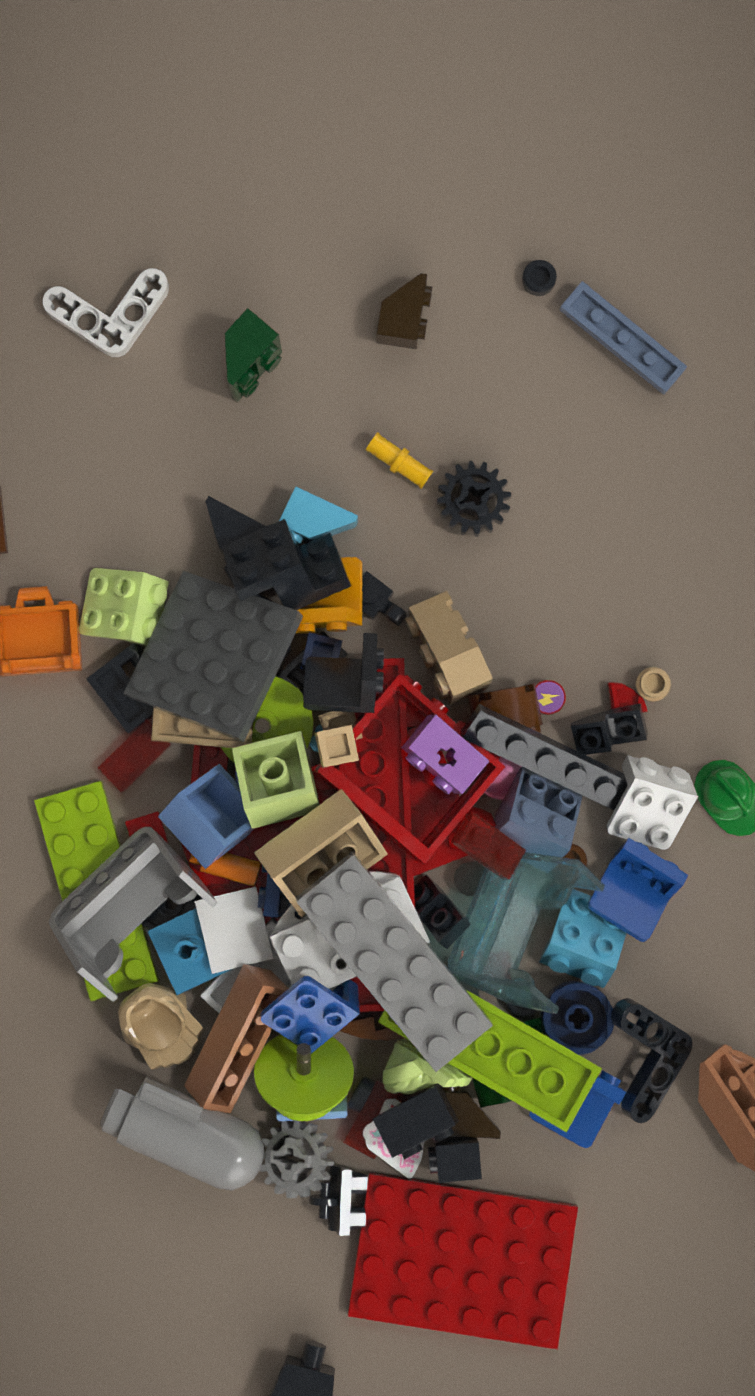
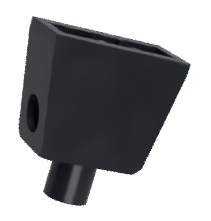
(305, 1375)

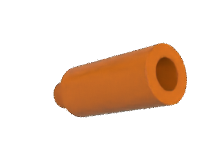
(233, 868)

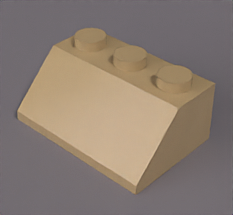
(317, 844)

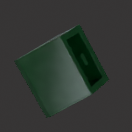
(250, 351)

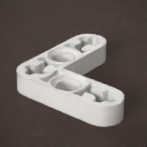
(117, 322)

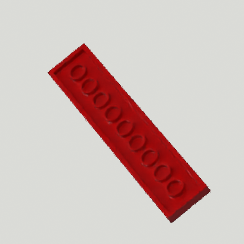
(384, 777)

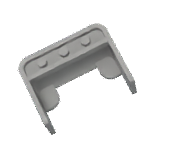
(118, 900)

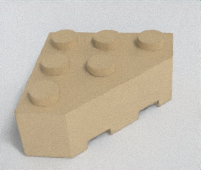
(455, 659)

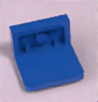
(636, 889)
(312, 1011)
(592, 1112)

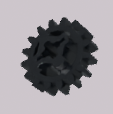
(466, 485)

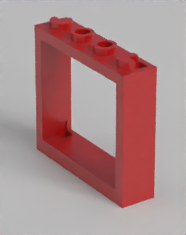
(419, 851)

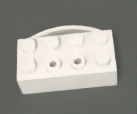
(307, 951)

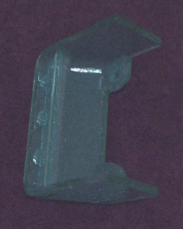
(503, 921)

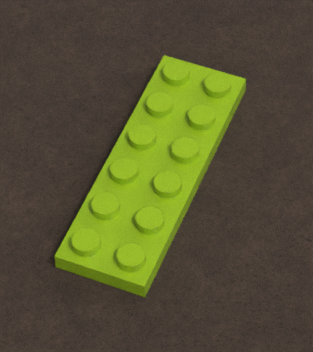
(79, 840)
(524, 1066)

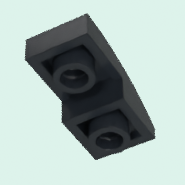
(611, 727)
(438, 912)

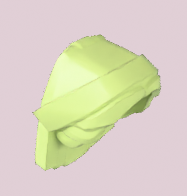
(410, 1072)

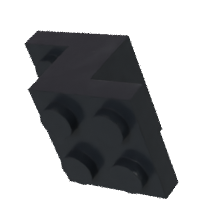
(276, 560)

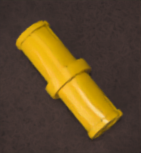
(399, 460)

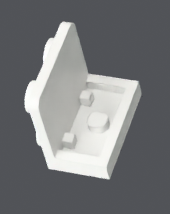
(652, 803)

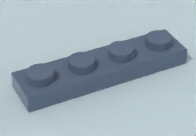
(623, 338)

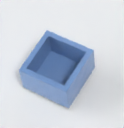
(208, 816)

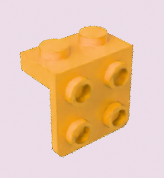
(339, 609)

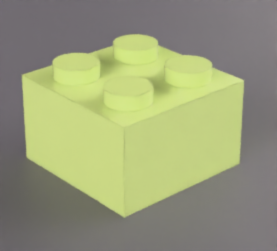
(275, 779)

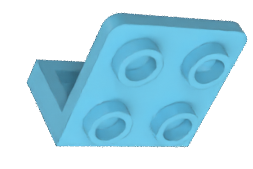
(583, 943)

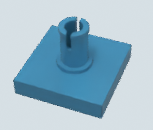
(183, 951)

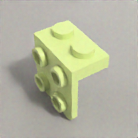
(122, 605)

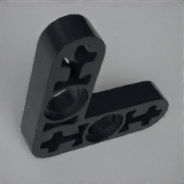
(660, 1047)

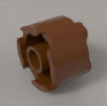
(515, 703)

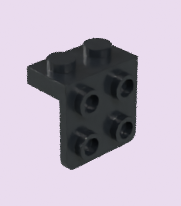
(345, 682)

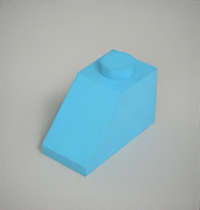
(314, 517)

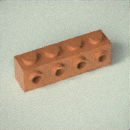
(234, 1040)

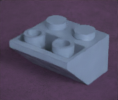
(539, 814)

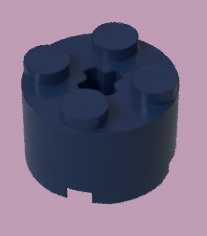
(590, 1032)

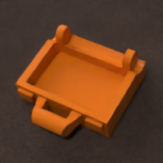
(39, 636)

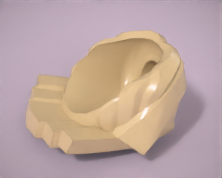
(159, 1025)

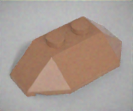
(729, 1100)

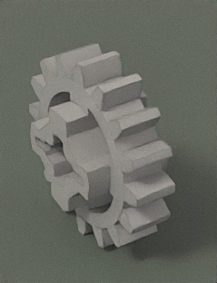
(292, 1171)

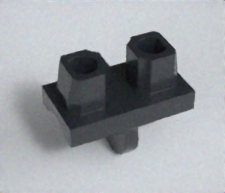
(335, 1200)

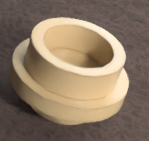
(653, 684)

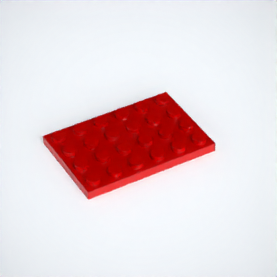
(463, 1261)

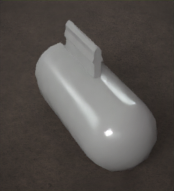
(184, 1135)

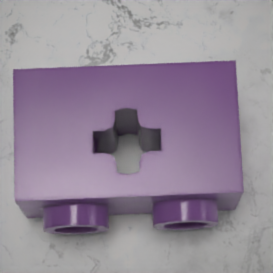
(464, 760)

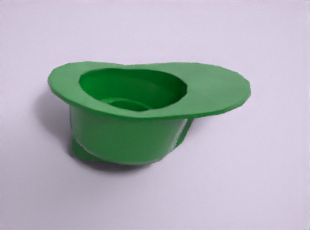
(727, 796)

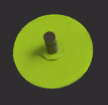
(280, 715)
(300, 1082)

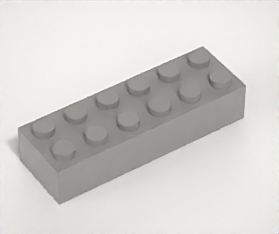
(393, 961)

